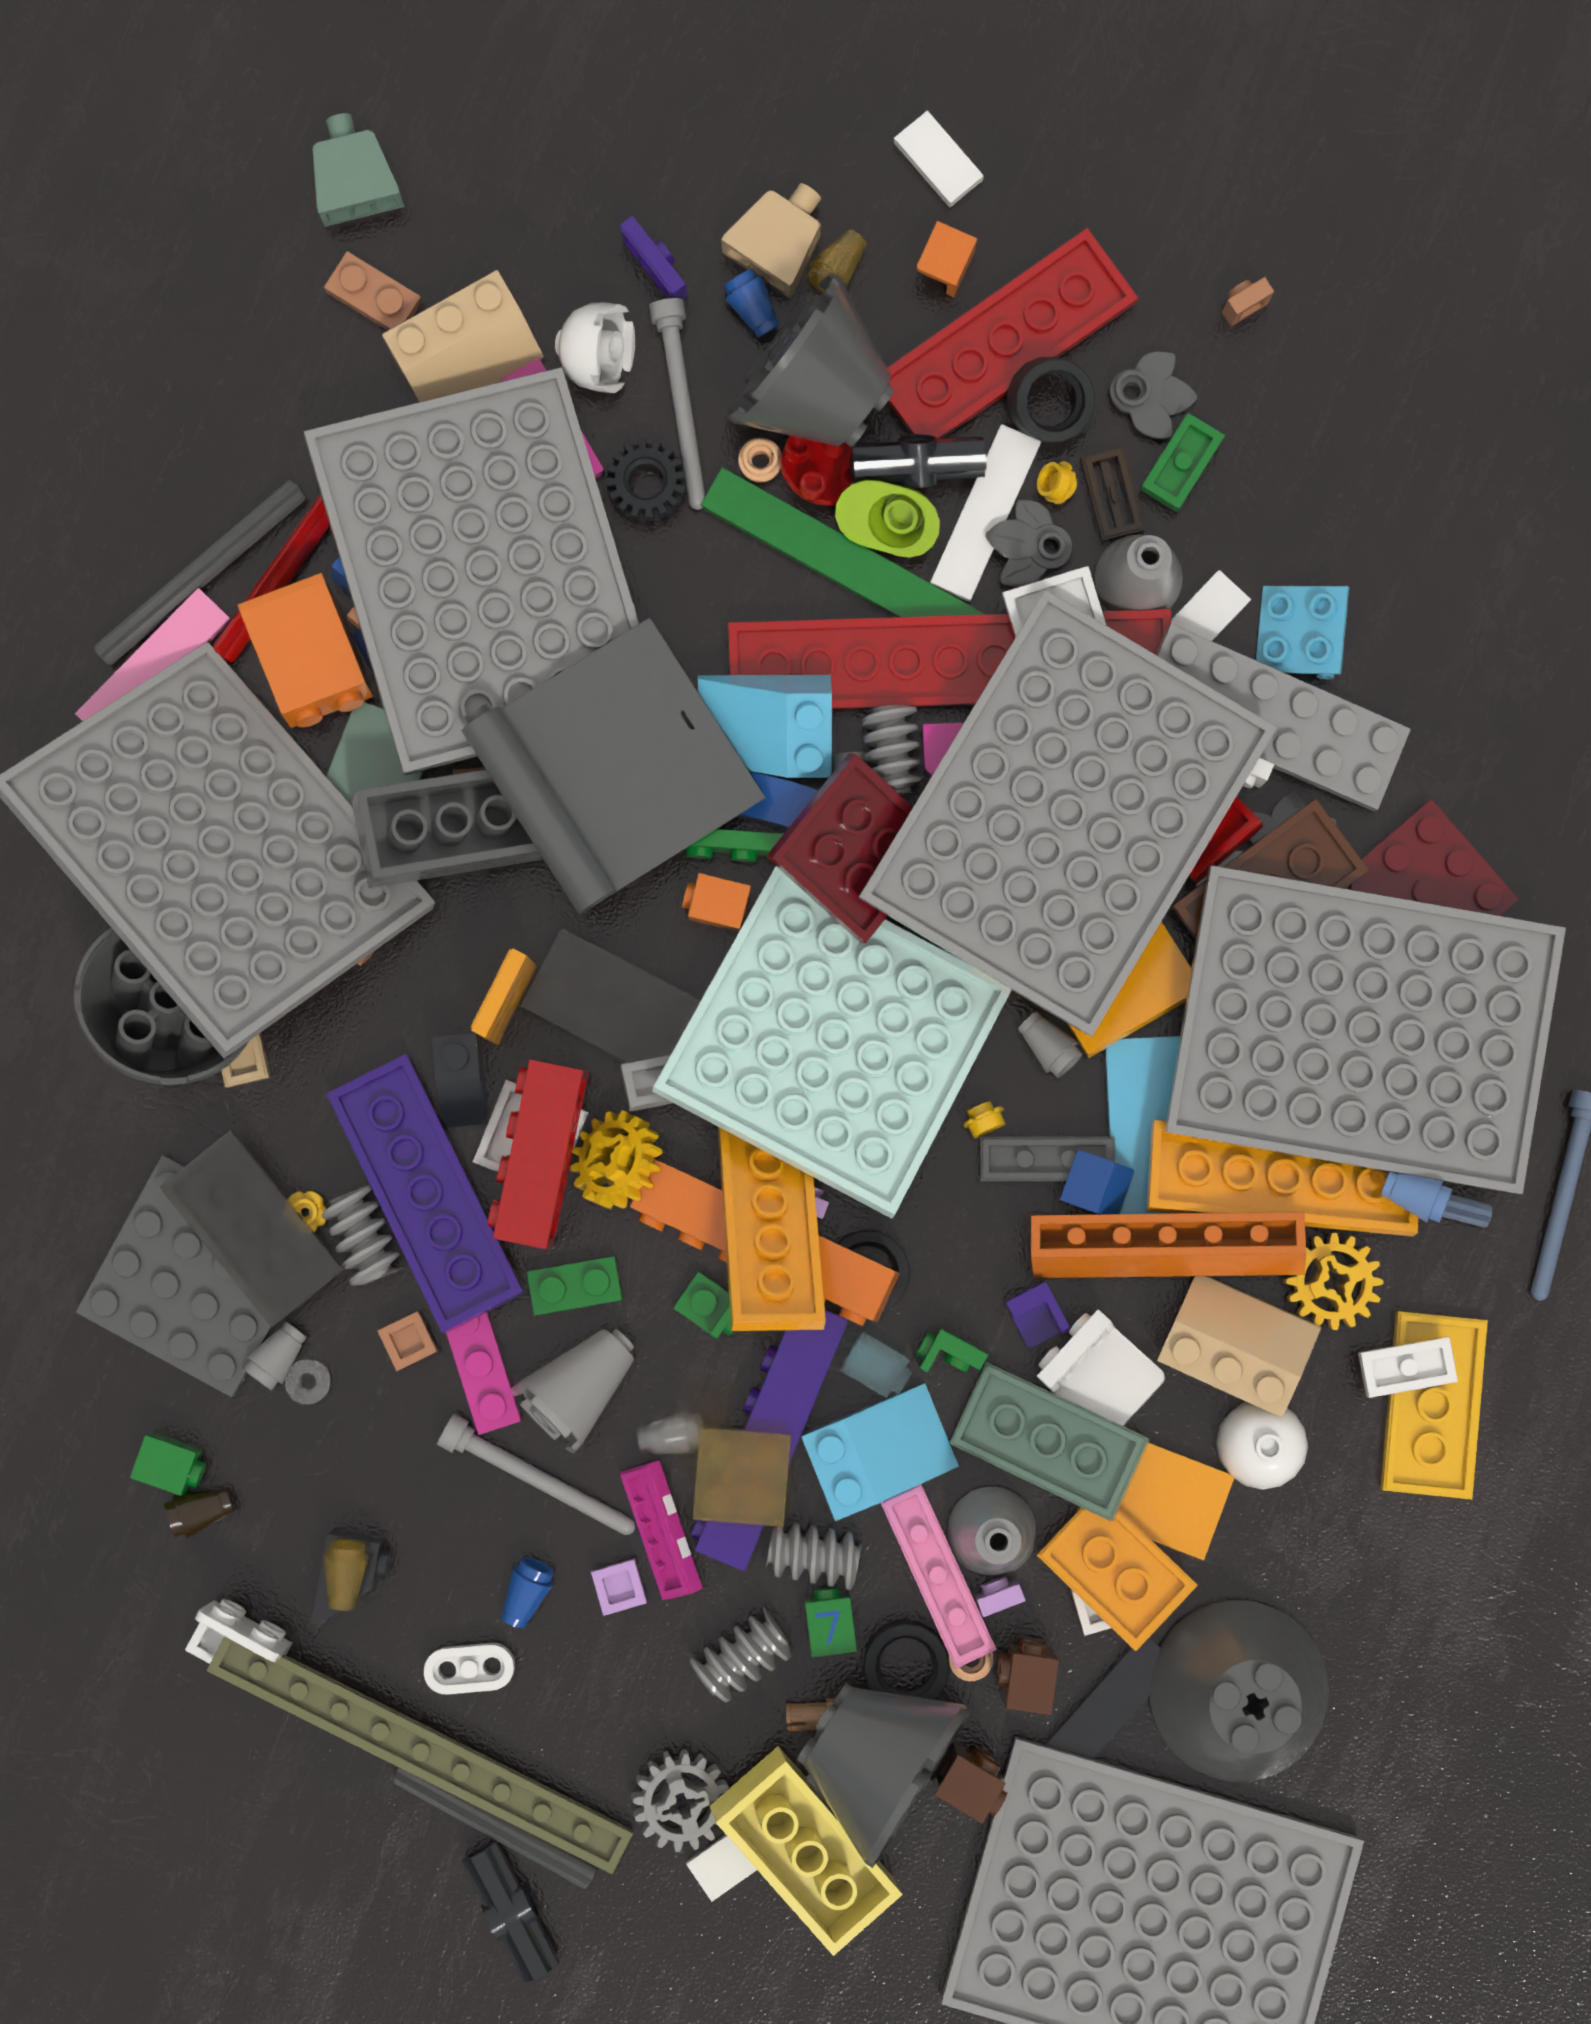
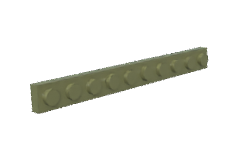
(425, 1753)

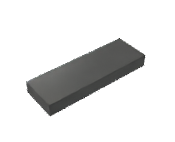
(1037, 1156)

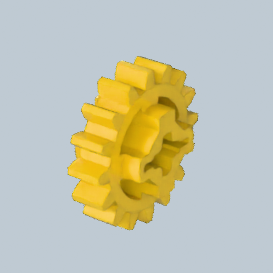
(616, 1159)
(1341, 1300)

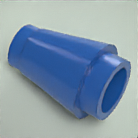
(752, 302)
(526, 1591)

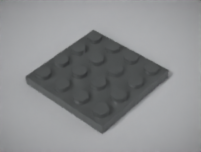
(173, 1293)

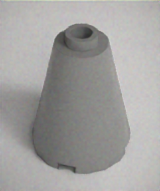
(1138, 574)
(576, 1386)
(984, 1514)

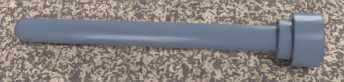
(1581, 1110)

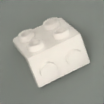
(1101, 1370)
(229, 1621)

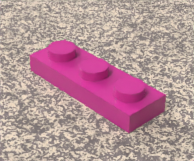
(484, 1375)

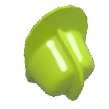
(888, 518)

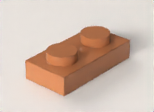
(372, 292)

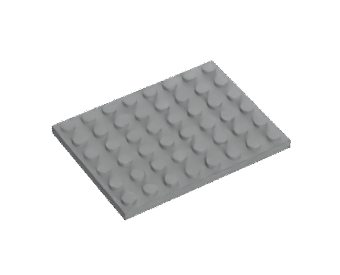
(470, 552)
(1068, 813)
(210, 847)
(1365, 1030)
(1145, 1903)

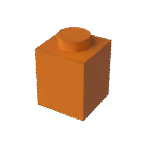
(717, 902)

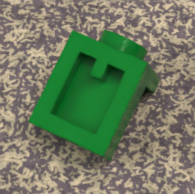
(706, 1306)
(959, 1352)

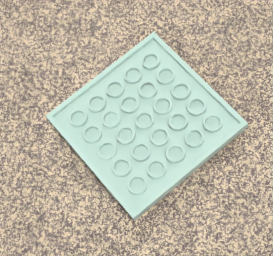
(832, 1044)

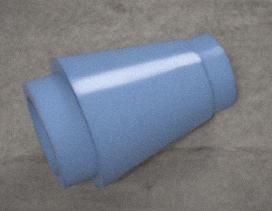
(1418, 1195)

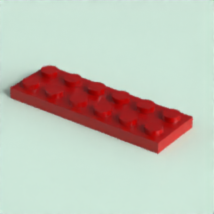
(1028, 318)

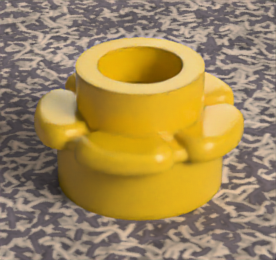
(1057, 482)
(984, 1119)
(313, 1202)

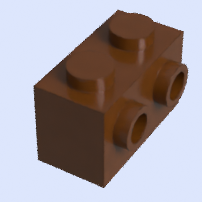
(1027, 1675)
(970, 1781)

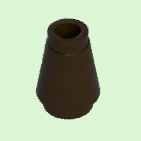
(197, 1511)

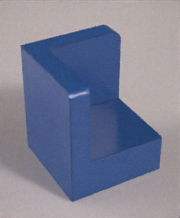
(1097, 1184)

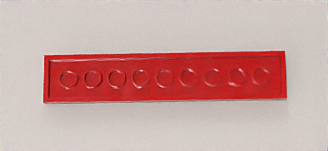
(902, 657)

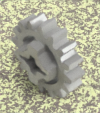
(664, 1806)

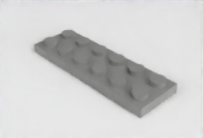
(1317, 732)

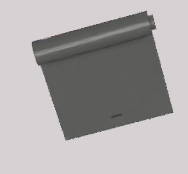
(613, 765)

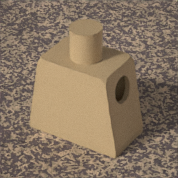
(776, 237)

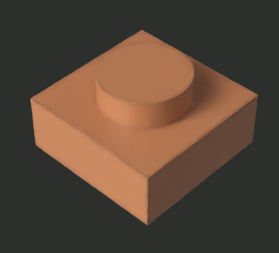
(1246, 300)
(408, 1340)

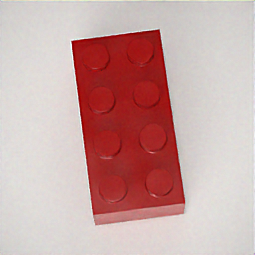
(539, 1154)

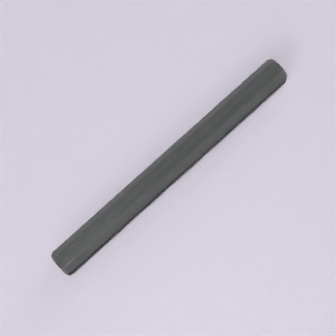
(199, 572)

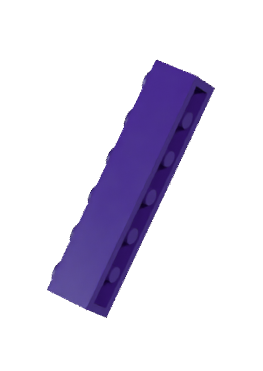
(781, 1406)

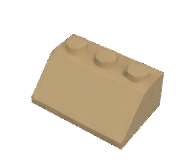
(463, 341)
(1239, 1344)

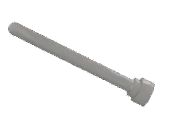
(668, 318)
(460, 1437)

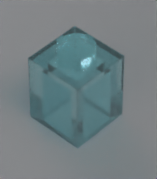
(876, 1365)

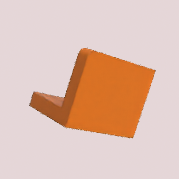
(947, 256)

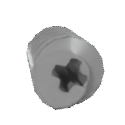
(892, 747)
(361, 1236)
(814, 1554)
(743, 1657)

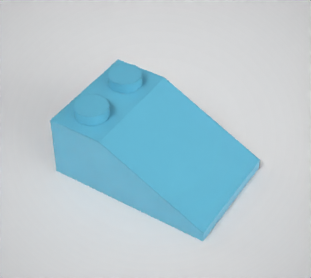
(774, 721)
(879, 1451)

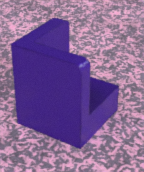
(1036, 1314)

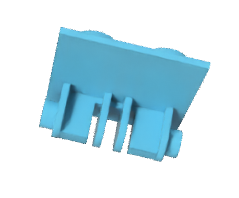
(1303, 629)

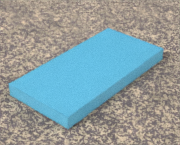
(1137, 1094)

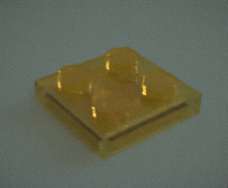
(741, 1476)

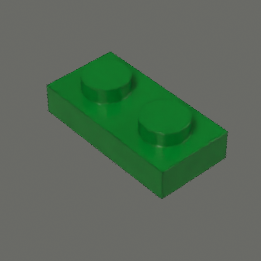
(1182, 462)
(574, 1285)

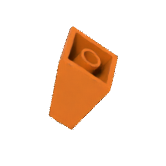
(306, 651)

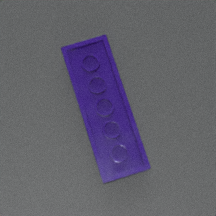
(425, 1193)

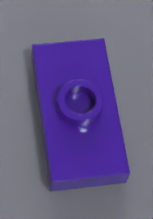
(654, 259)

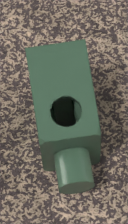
(352, 174)

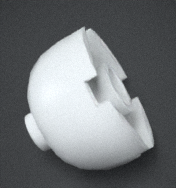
(596, 346)
(1261, 1446)

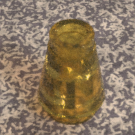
(839, 258)
(344, 1572)

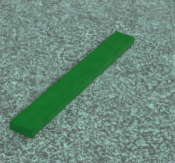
(827, 551)

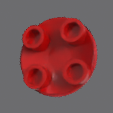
(816, 469)

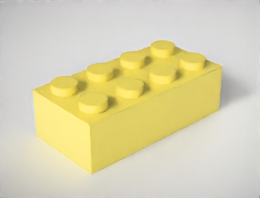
(803, 1851)

